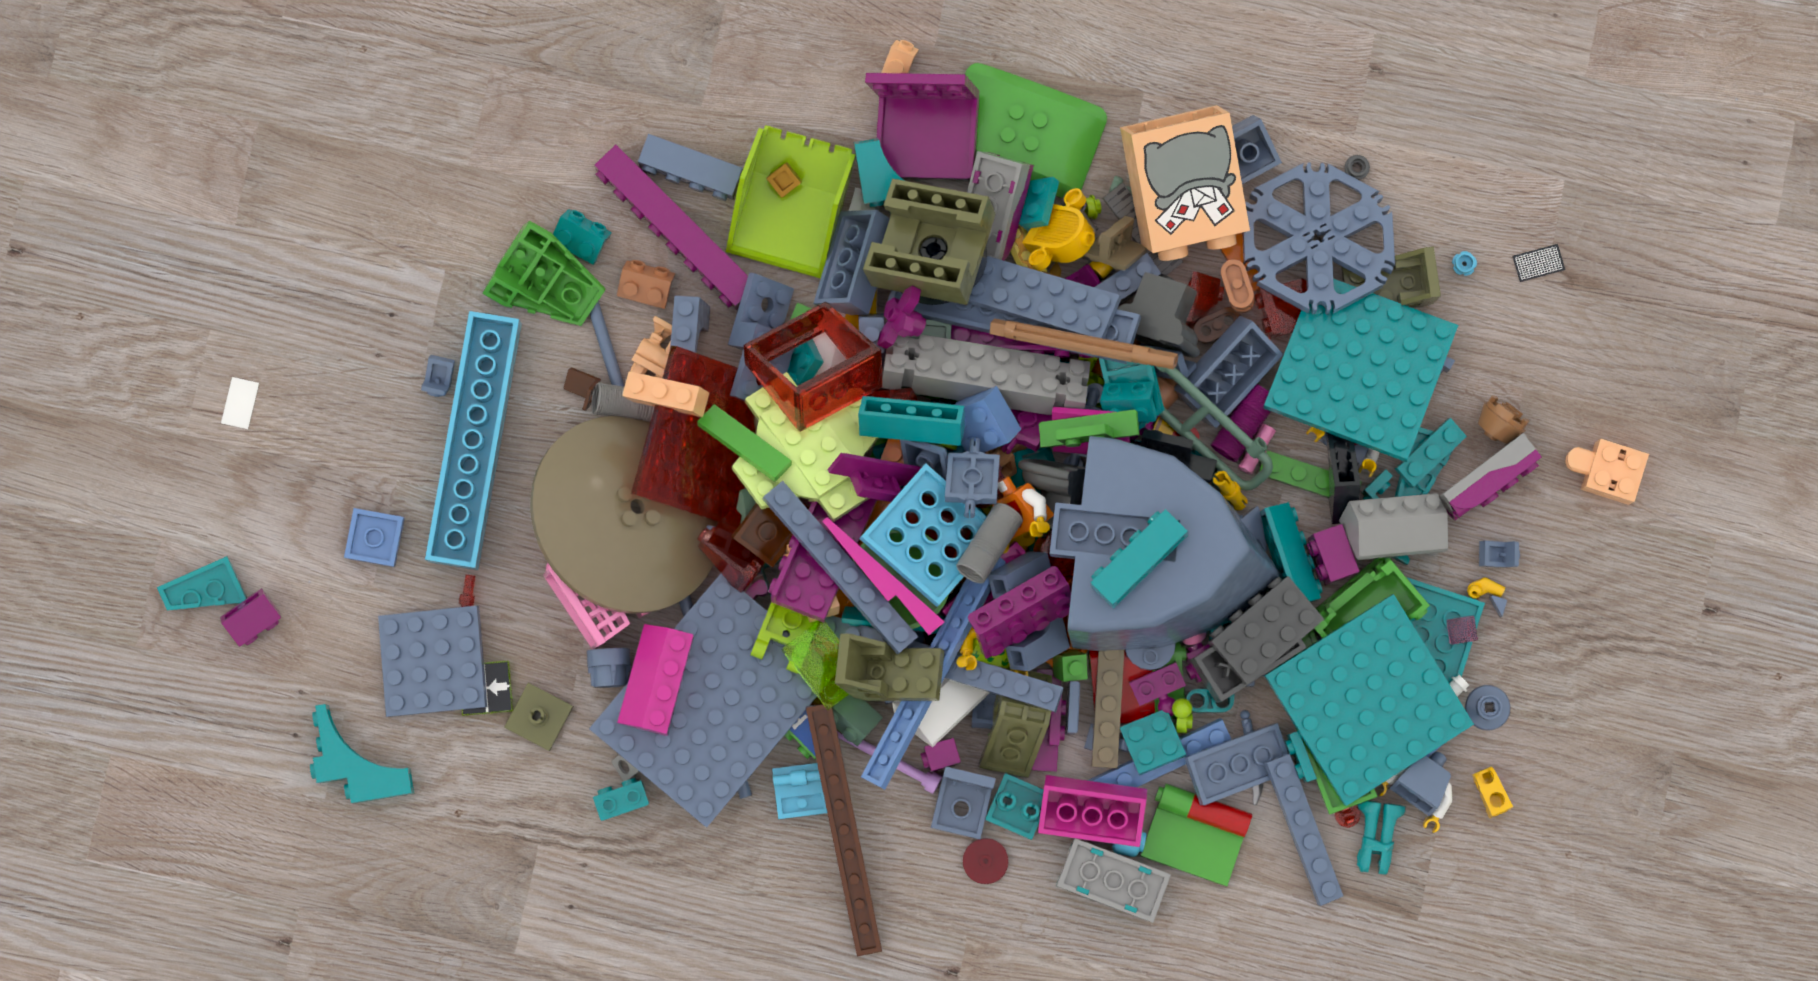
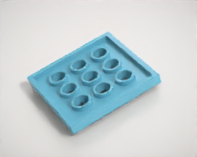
(913, 535)

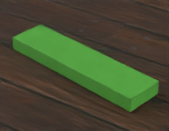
(744, 443)

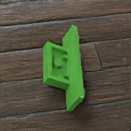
(1077, 430)

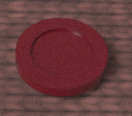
(985, 861)

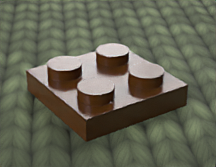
(763, 534)

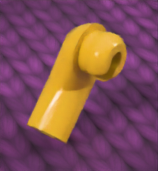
(1483, 586)

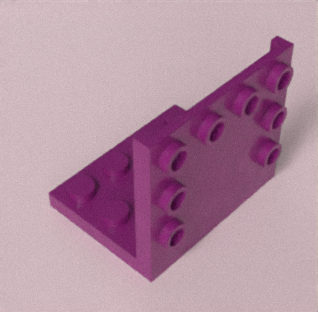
(927, 123)

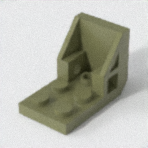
(1412, 280)
(876, 673)
(1015, 734)

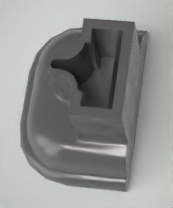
(1163, 314)
(1056, 480)

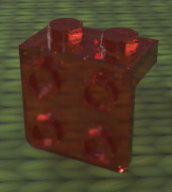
(1278, 314)

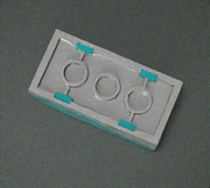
(1113, 880)

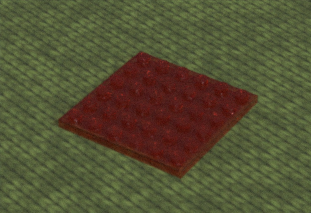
(681, 460)

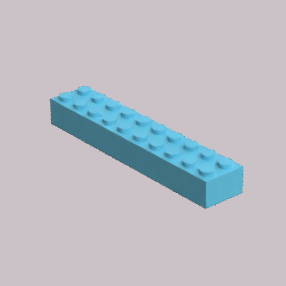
(473, 440)

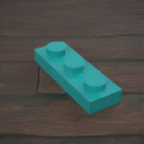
(1430, 452)

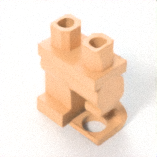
(650, 352)

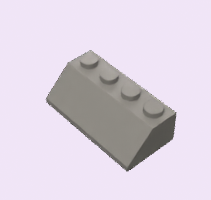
(1396, 526)

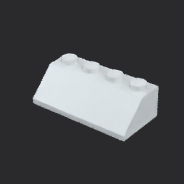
(943, 715)

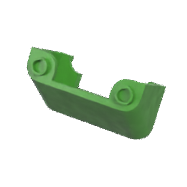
(1367, 589)

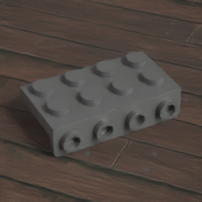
(1265, 629)

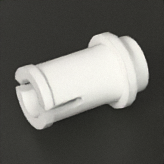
(1458, 685)

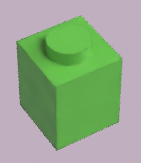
(1070, 666)

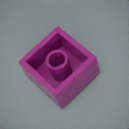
(1332, 555)

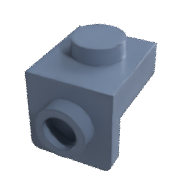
(438, 376)
(1499, 554)
(983, 713)

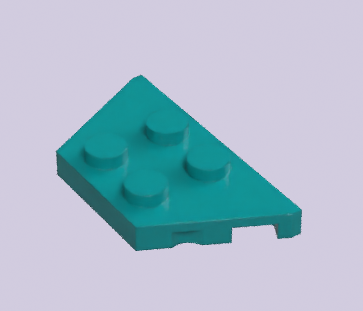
(1132, 372)

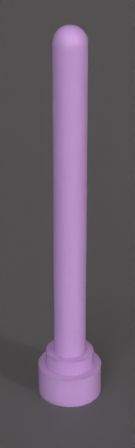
(929, 780)

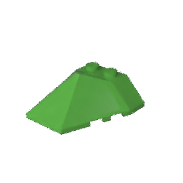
(544, 278)

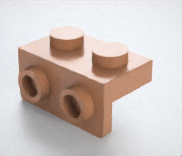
(645, 283)

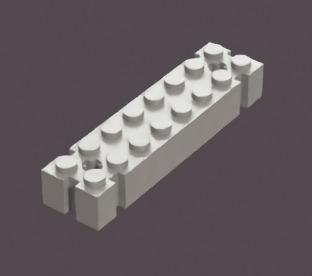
(965, 368)

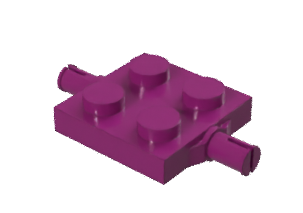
(1029, 434)

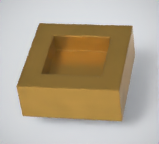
(784, 179)

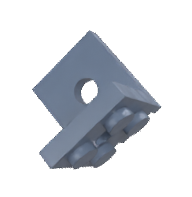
(965, 787)

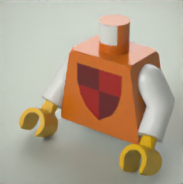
(1028, 504)

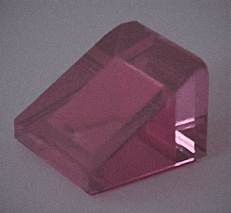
(1462, 630)

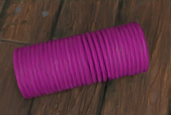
(1252, 403)

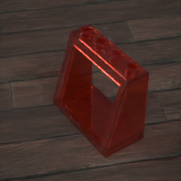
(829, 390)

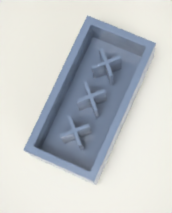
(1231, 367)

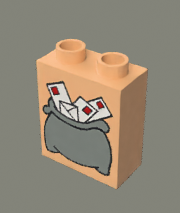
(1185, 181)

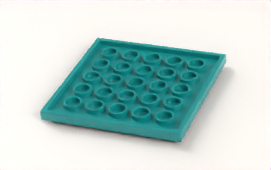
(1363, 371)
(1369, 700)

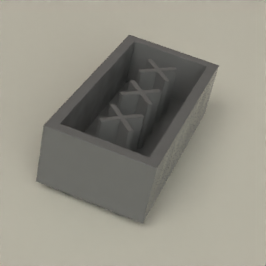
(1220, 677)

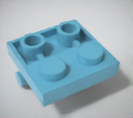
(798, 791)

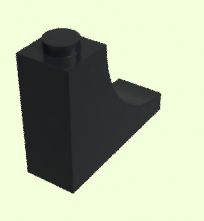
(1343, 475)

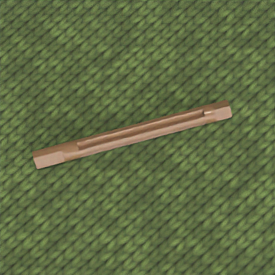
(1083, 343)

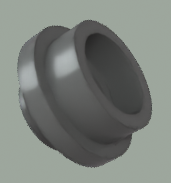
(1362, 161)

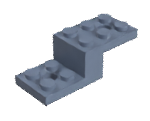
(754, 322)

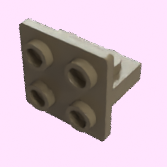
(1116, 247)

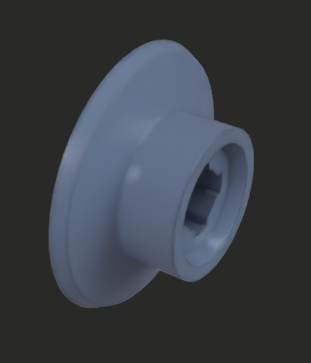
(1476, 709)

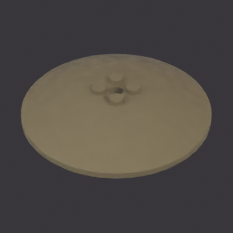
(594, 536)

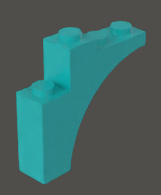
(873, 172)
(340, 762)

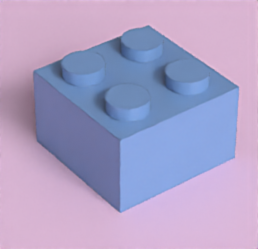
(988, 419)

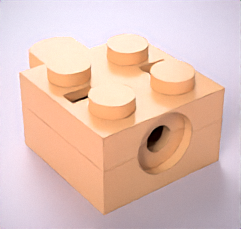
(1609, 468)

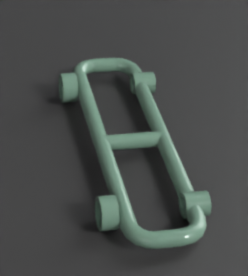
(1255, 448)

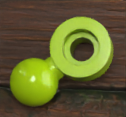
(1183, 711)

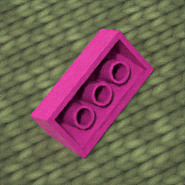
(655, 679)
(1092, 810)

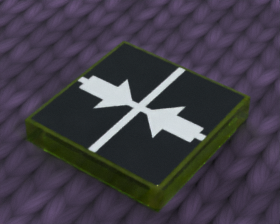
(497, 689)

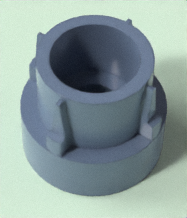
(608, 667)

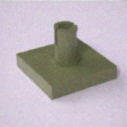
(538, 716)

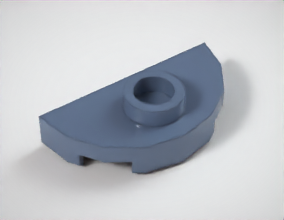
(1150, 657)

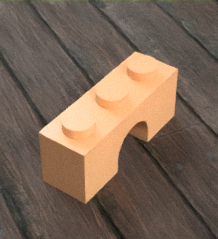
(666, 393)

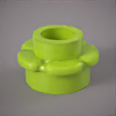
(1093, 207)

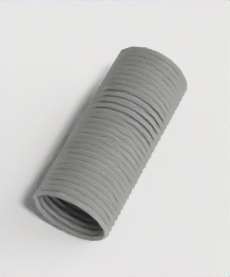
(608, 401)
(993, 538)

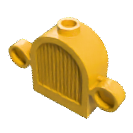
(1064, 238)

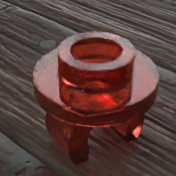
(1348, 817)

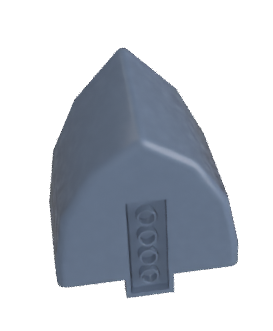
(1192, 588)

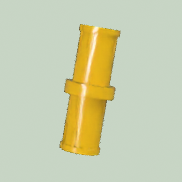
(1230, 490)

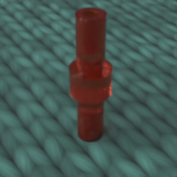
(467, 598)

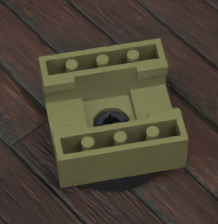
(927, 222)

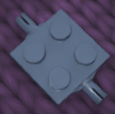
(972, 478)

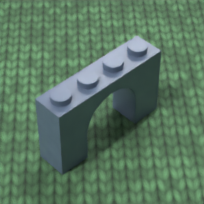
(689, 318)
(1038, 645)

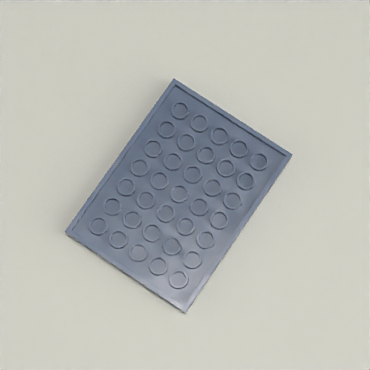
(726, 709)

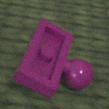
(1158, 685)

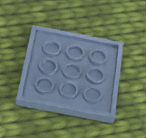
(432, 661)

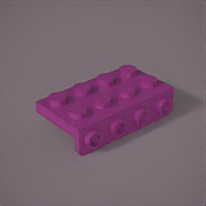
(1021, 611)

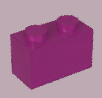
(251, 618)
(941, 755)

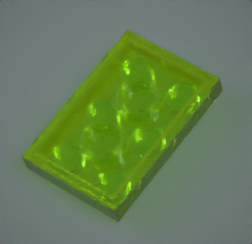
(815, 658)

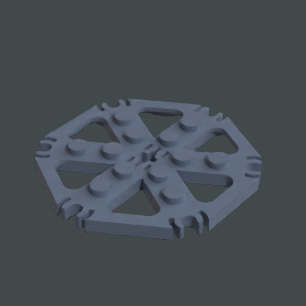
(1318, 255)

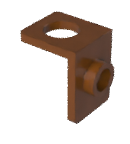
(581, 384)

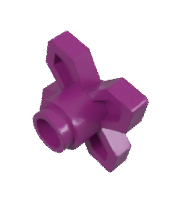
(902, 318)

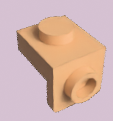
(900, 57)

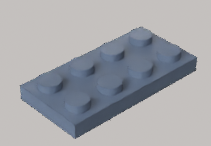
(1234, 763)

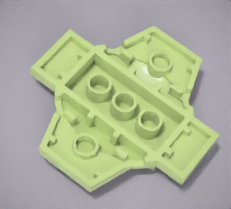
(810, 452)

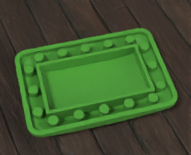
(1036, 126)

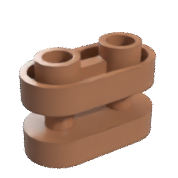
(1237, 286)

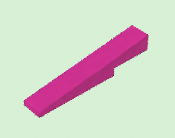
(885, 581)

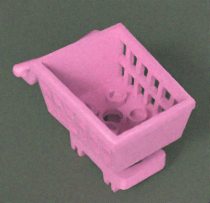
(582, 618)

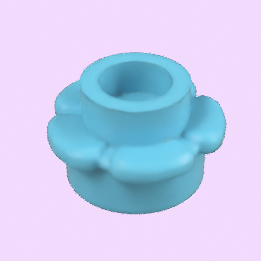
(1469, 259)

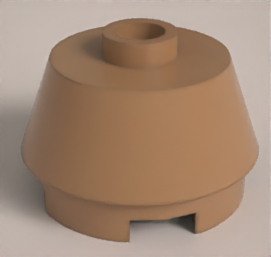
(1501, 420)

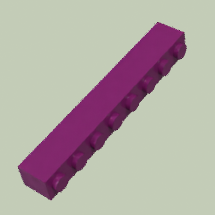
(673, 224)

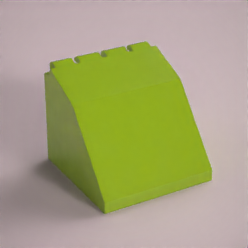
(800, 226)

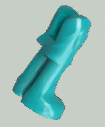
(1369, 844)

